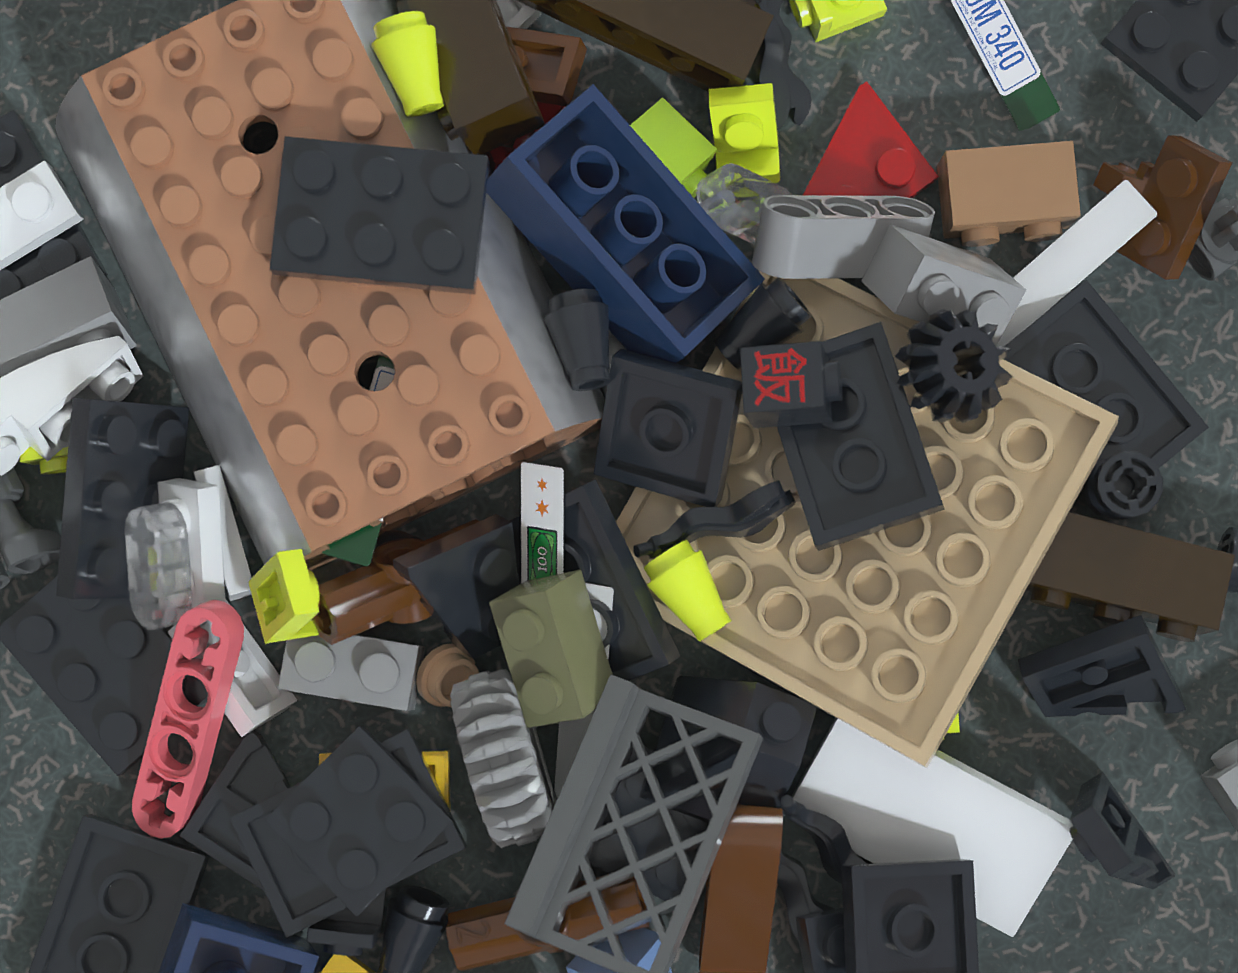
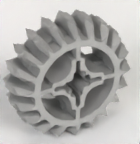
(501, 758)

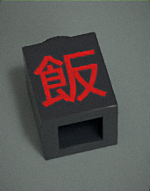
(789, 384)

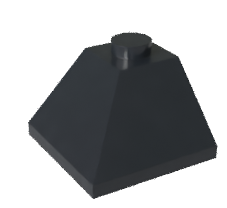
(776, 716)

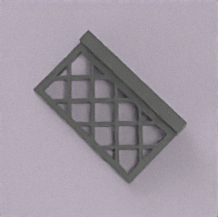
(581, 811)

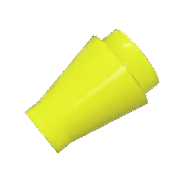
(410, 60)
(687, 588)

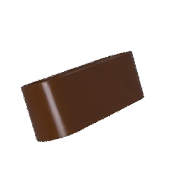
(742, 893)

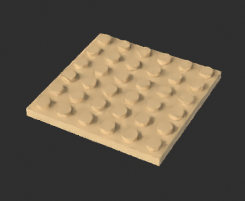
(909, 614)

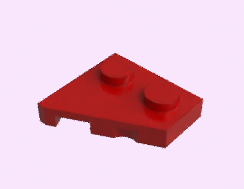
(870, 155)

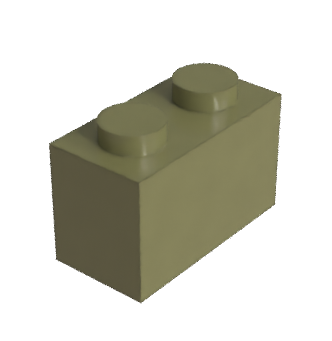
(552, 648)

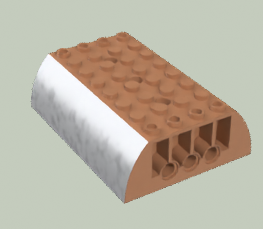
(278, 356)

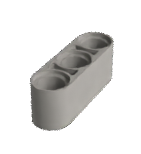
(830, 233)

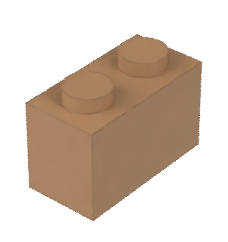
(1008, 192)

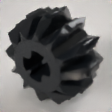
(953, 366)

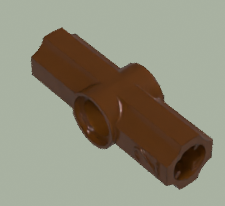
(372, 594)
(481, 937)

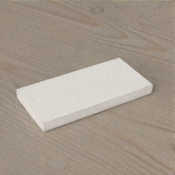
(937, 812)

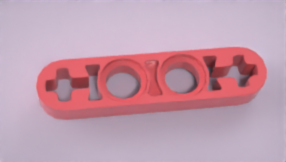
(179, 716)

